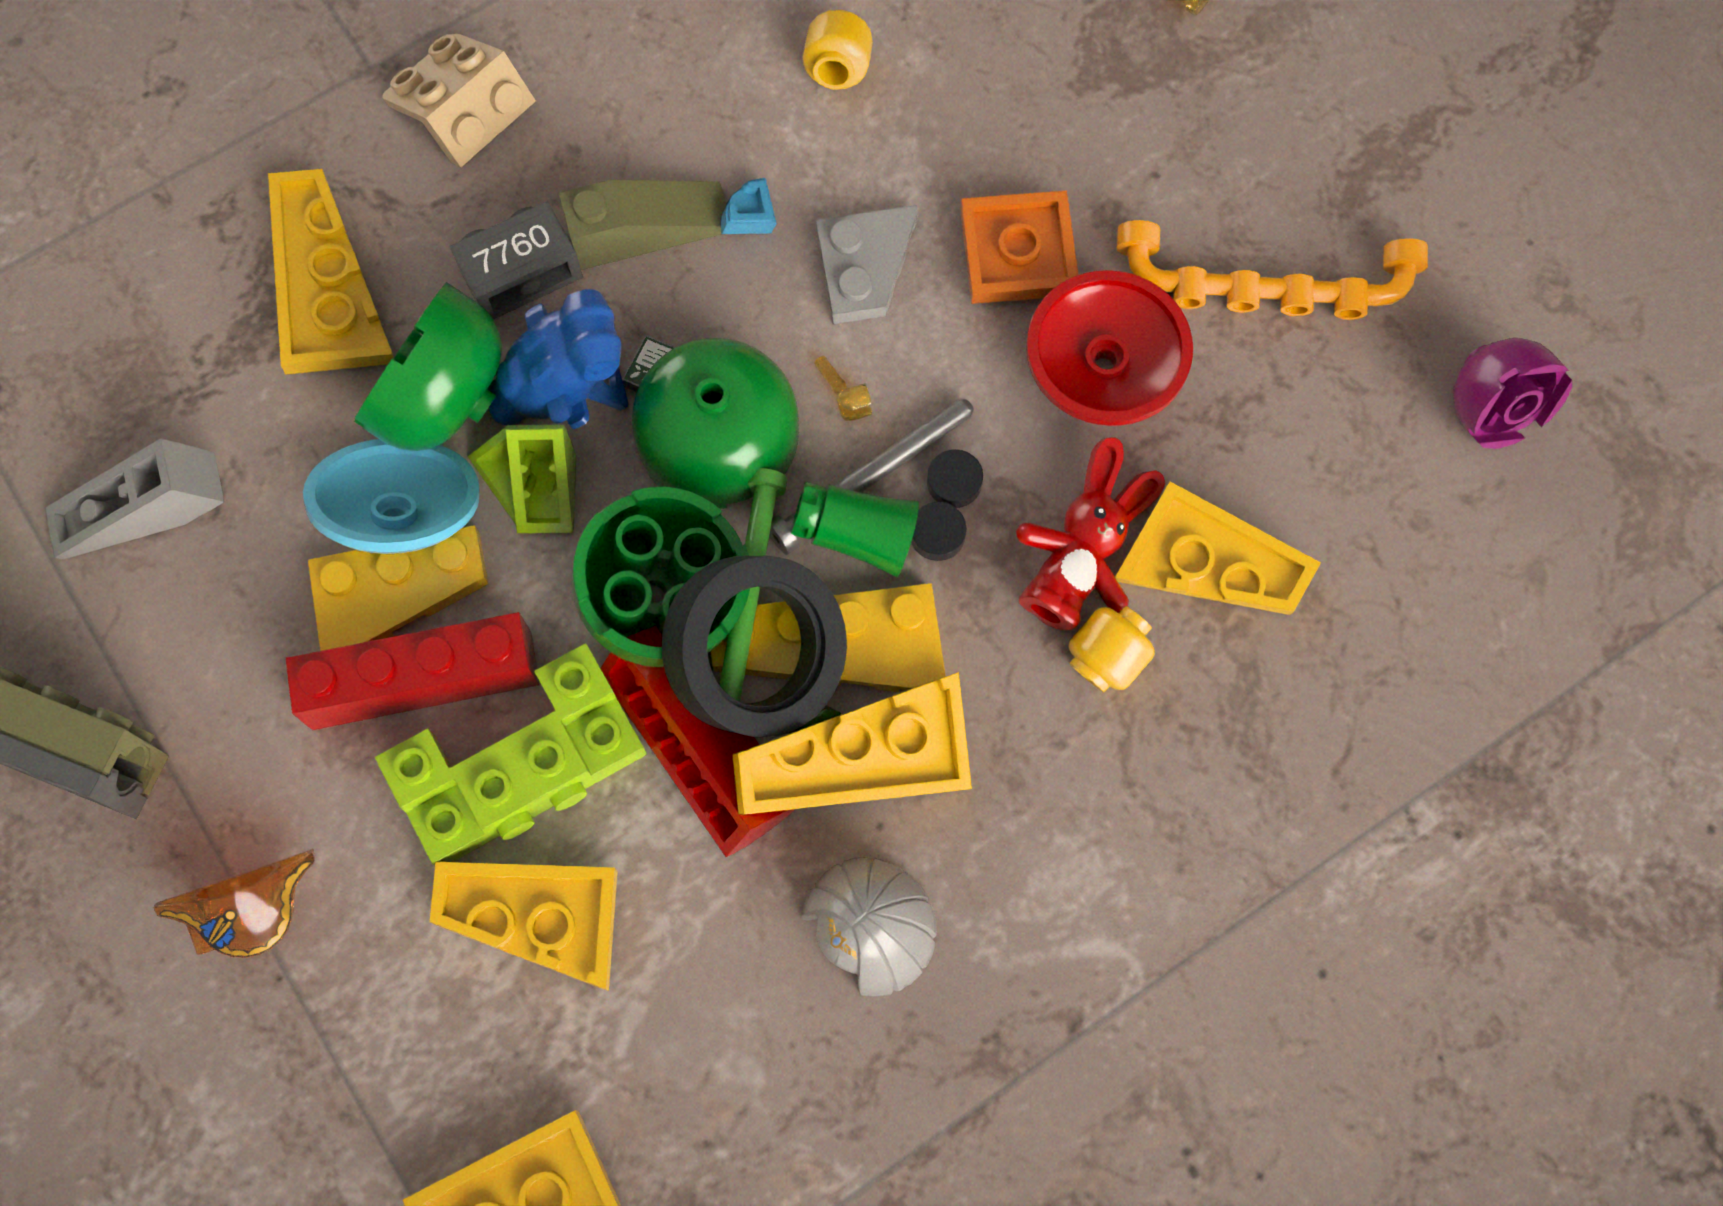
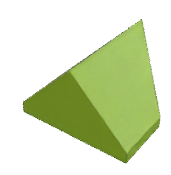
(531, 476)

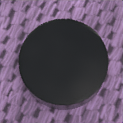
(955, 478)
(939, 531)

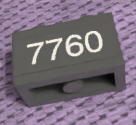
(517, 260)

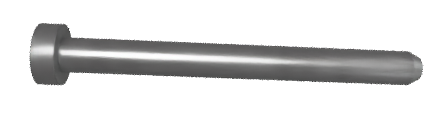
(884, 463)

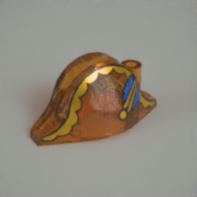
(243, 912)

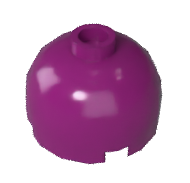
(1508, 389)

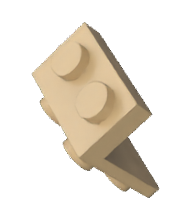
(461, 94)

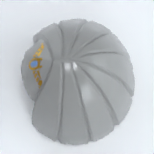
(873, 923)

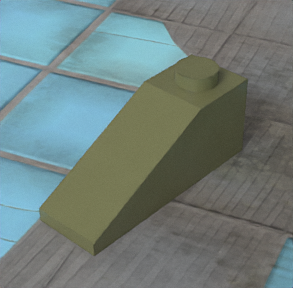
(639, 217)

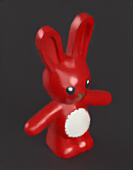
(1093, 531)

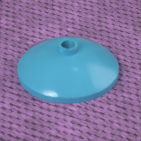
(390, 496)

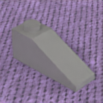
(136, 498)

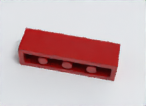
(412, 671)

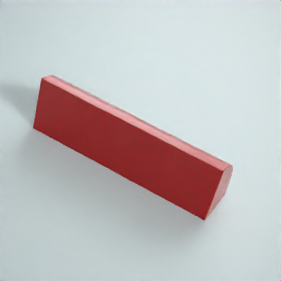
(690, 750)

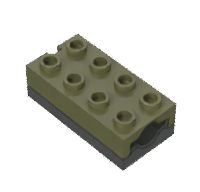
(76, 746)

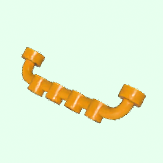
(1296, 291)

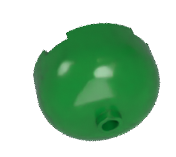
(436, 375)
(714, 419)
(644, 542)

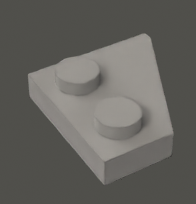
(863, 260)

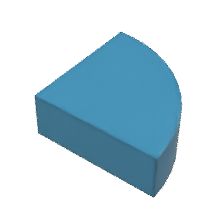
(749, 210)

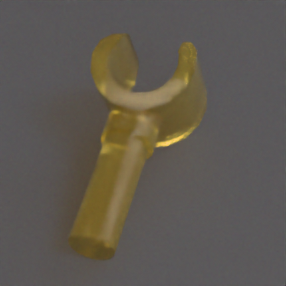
(852, 401)

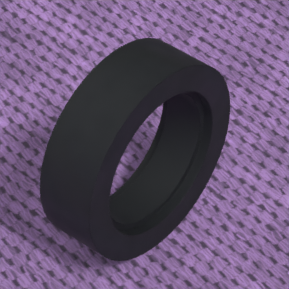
(820, 656)

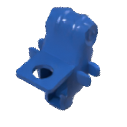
(561, 364)

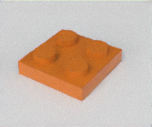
(1017, 245)

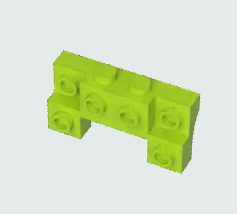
(520, 775)

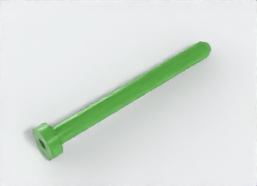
(766, 486)

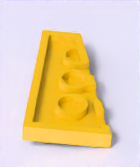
(320, 289)
(888, 635)
(871, 753)

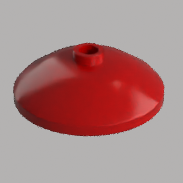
(1116, 320)

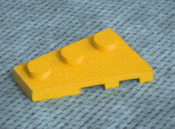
(1215, 556)

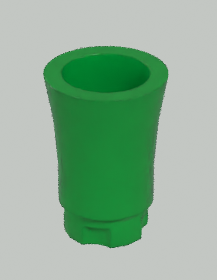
(857, 524)

